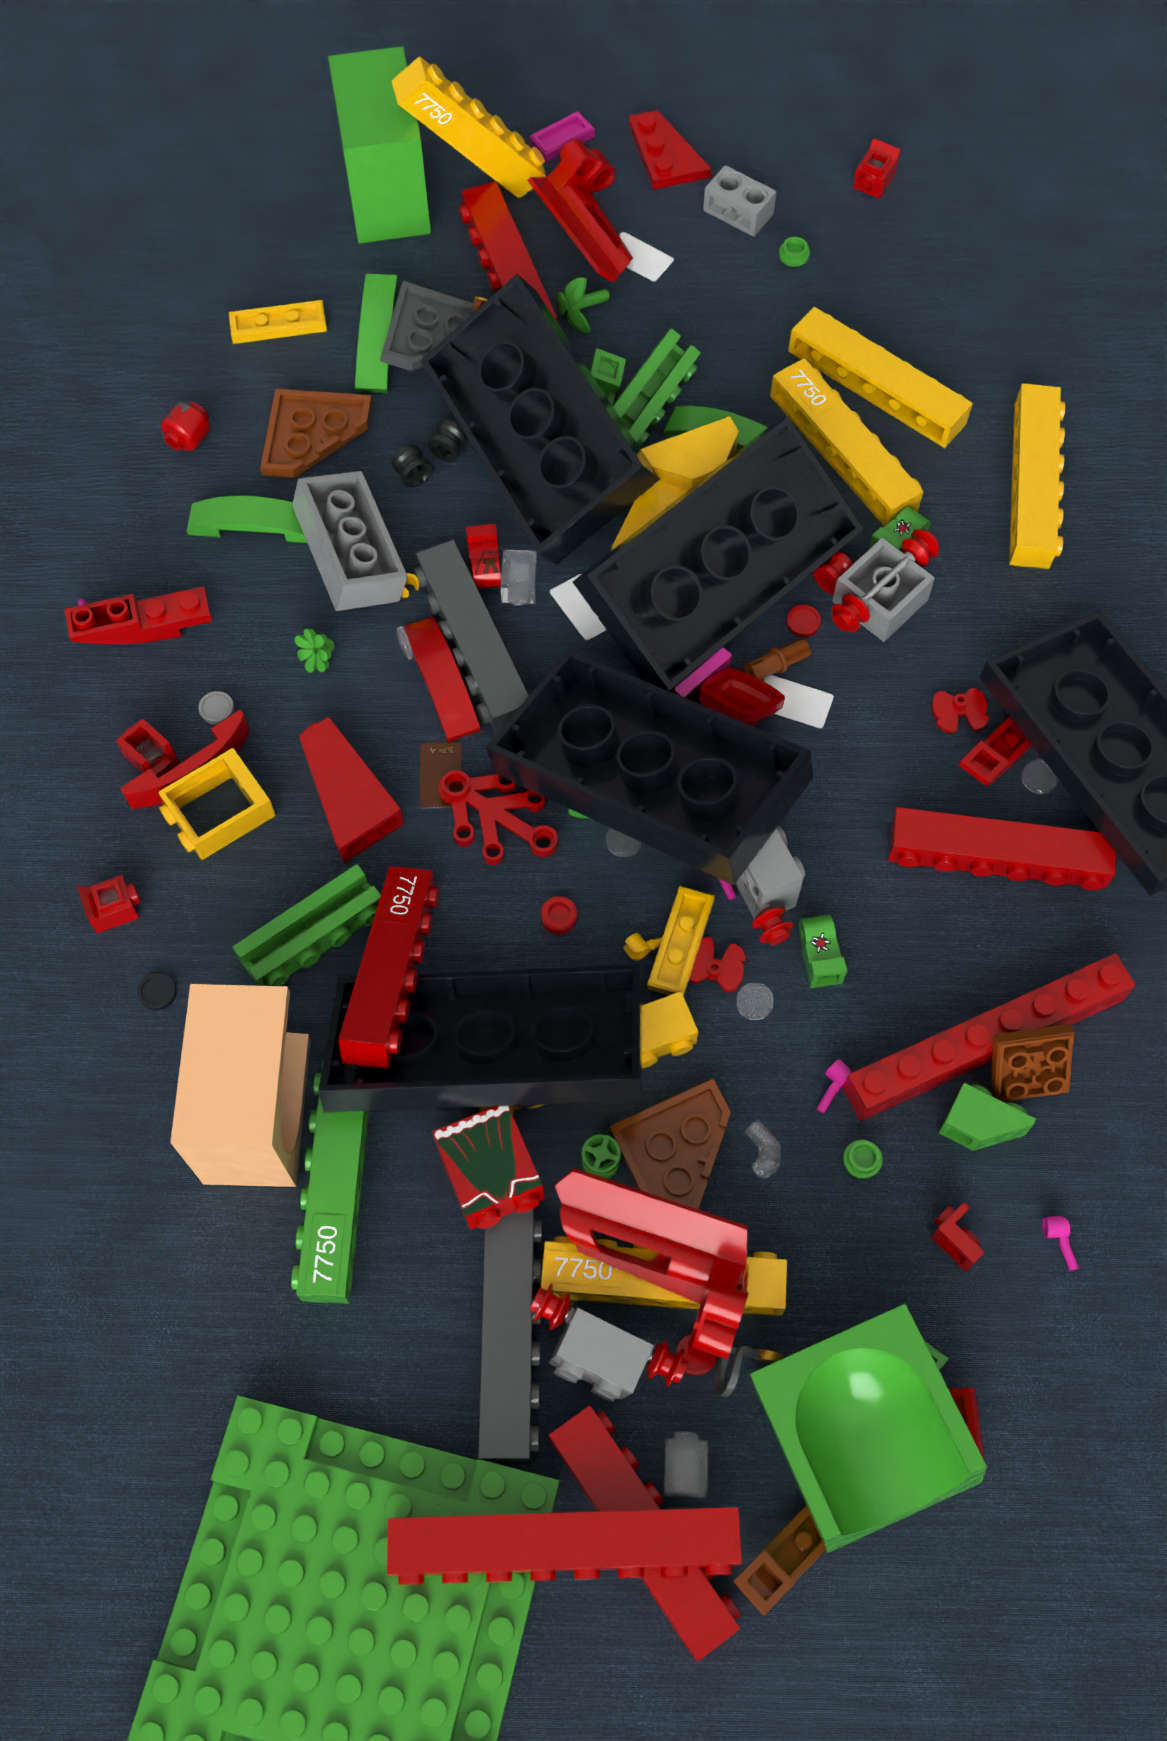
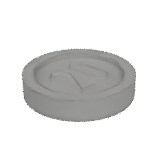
(216, 707)

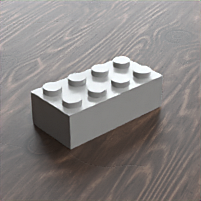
(349, 540)

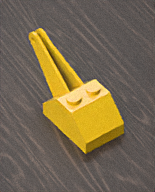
(680, 466)

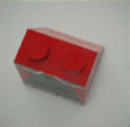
(489, 1167)

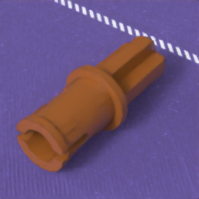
(778, 659)

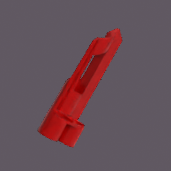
(570, 200)
(697, 1256)

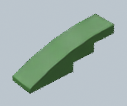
(375, 318)

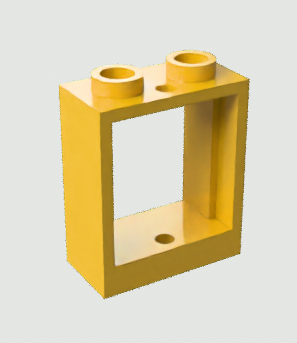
(202, 781)

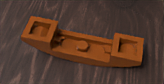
(781, 1562)

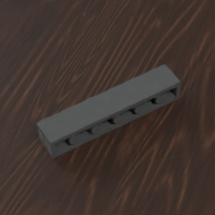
(472, 633)
(508, 1340)

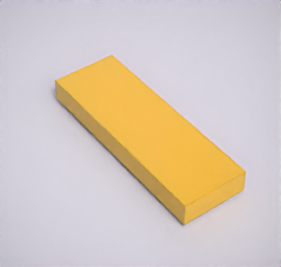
(277, 321)
(681, 941)

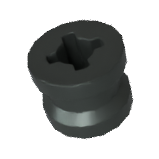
(447, 441)
(412, 466)

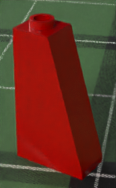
(351, 796)

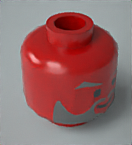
(185, 426)

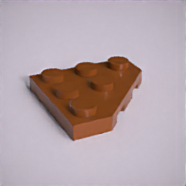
(310, 427)
(675, 1143)

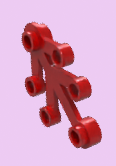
(492, 811)

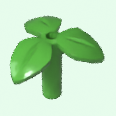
(575, 300)

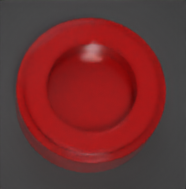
(559, 915)

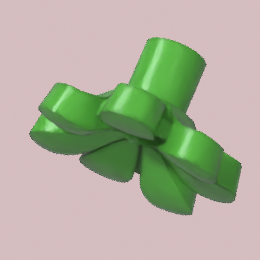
(315, 649)

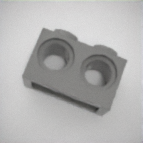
(739, 200)

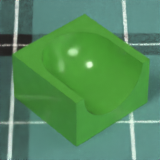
(379, 146)
(868, 1427)

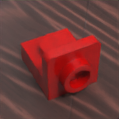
(957, 1242)

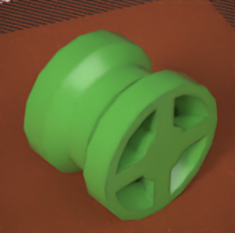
(602, 1148)

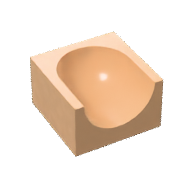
(240, 1087)

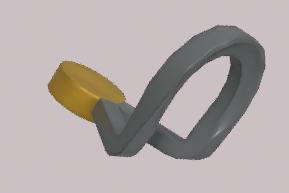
(758, 1354)

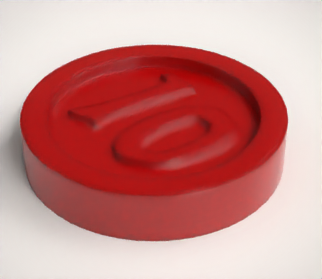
(803, 620)
(699, 1361)

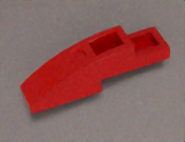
(142, 621)

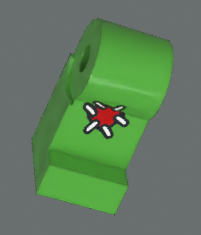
(901, 528)
(821, 951)

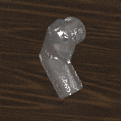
(769, 1149)

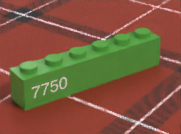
(330, 1205)

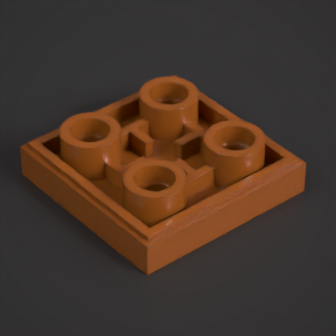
(1032, 1063)

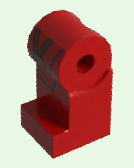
(484, 555)

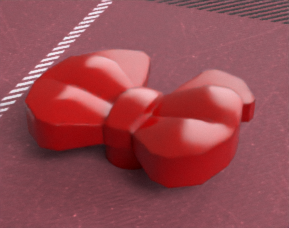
(948, 708)
(726, 972)

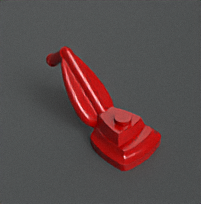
(740, 696)

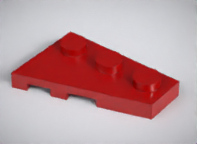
(665, 152)

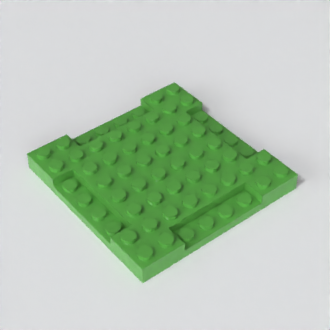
(291, 1603)

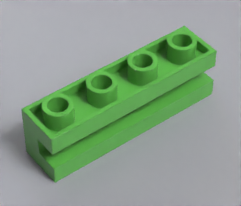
(654, 385)
(309, 929)

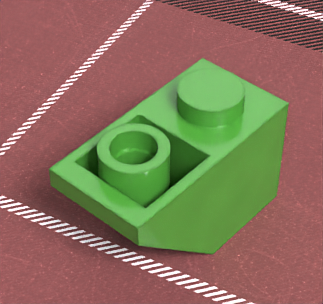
(982, 1120)

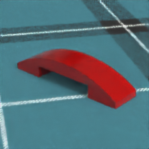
(442, 679)
(997, 753)
(144, 789)

